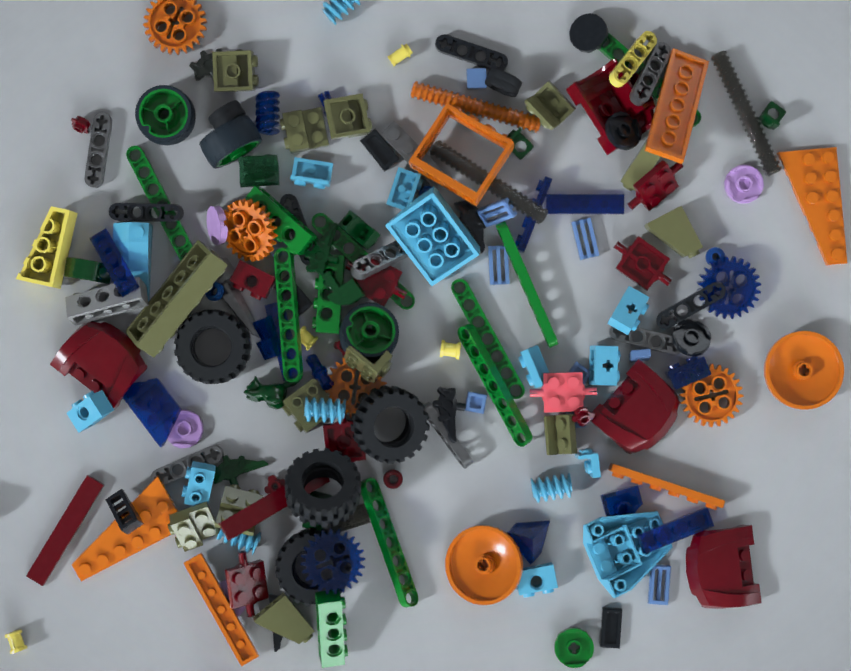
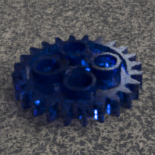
(746, 288)
(338, 578)

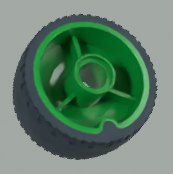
(178, 123)
(230, 141)
(374, 318)

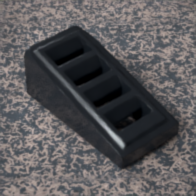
(131, 521)

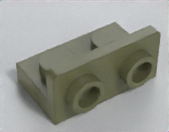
(560, 434)

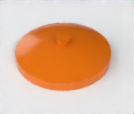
(803, 370)
(484, 565)

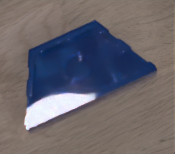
(153, 408)

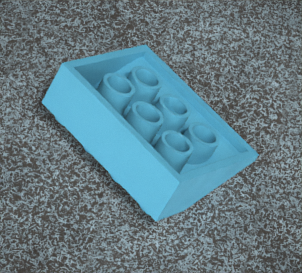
(433, 236)

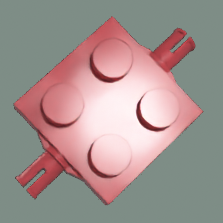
(562, 391)

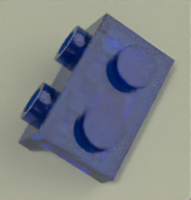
(689, 372)

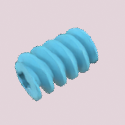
(336, 7)
(324, 410)
(551, 488)
(249, 542)

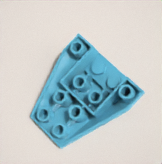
(617, 552)

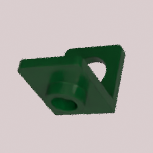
(767, 120)
(517, 136)

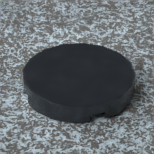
(588, 33)
(623, 131)
(691, 337)

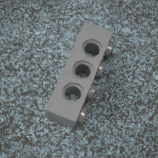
(104, 303)

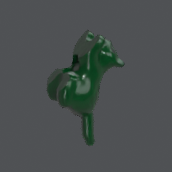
(272, 394)

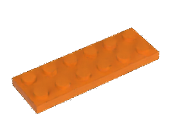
(677, 106)

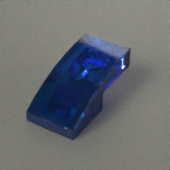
(269, 341)

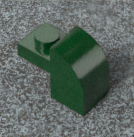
(359, 230)
(86, 270)
(342, 295)

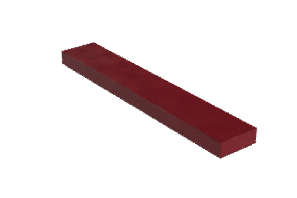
(262, 509)
(65, 530)

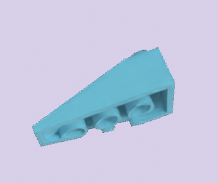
(135, 245)

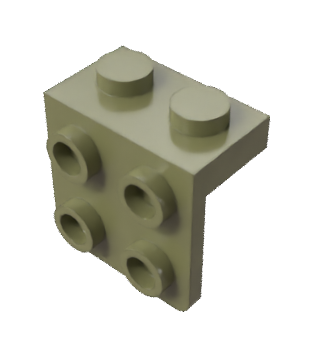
(549, 106)
(368, 370)
(295, 404)

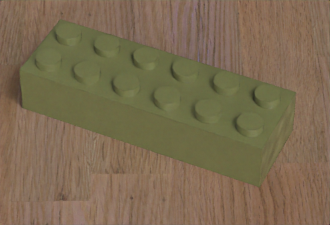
(176, 298)

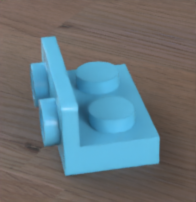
(592, 464)

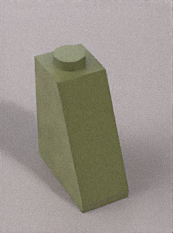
(639, 167)
(676, 232)
(285, 619)

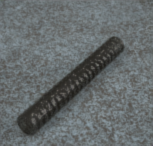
(746, 113)
(497, 187)

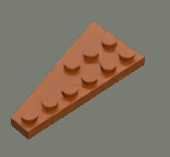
(818, 192)
(113, 545)

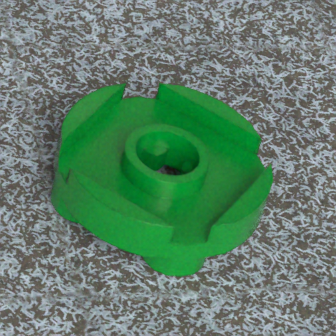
(565, 655)

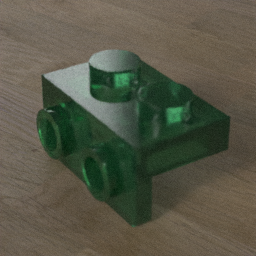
(259, 170)

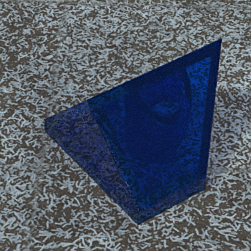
(622, 501)
(530, 538)

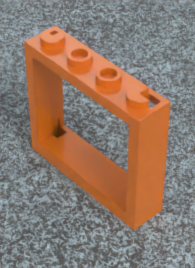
(444, 180)

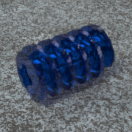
(266, 112)

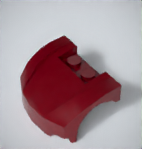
(603, 99)
(101, 360)
(638, 410)
(722, 568)

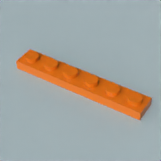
(674, 489)
(220, 609)

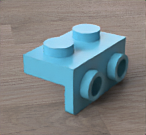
(311, 172)
(404, 188)
(535, 365)

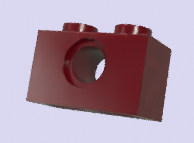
(264, 280)

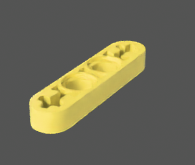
(633, 59)

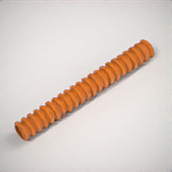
(477, 107)

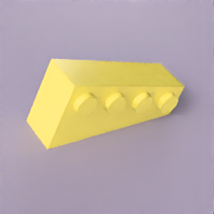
(50, 249)

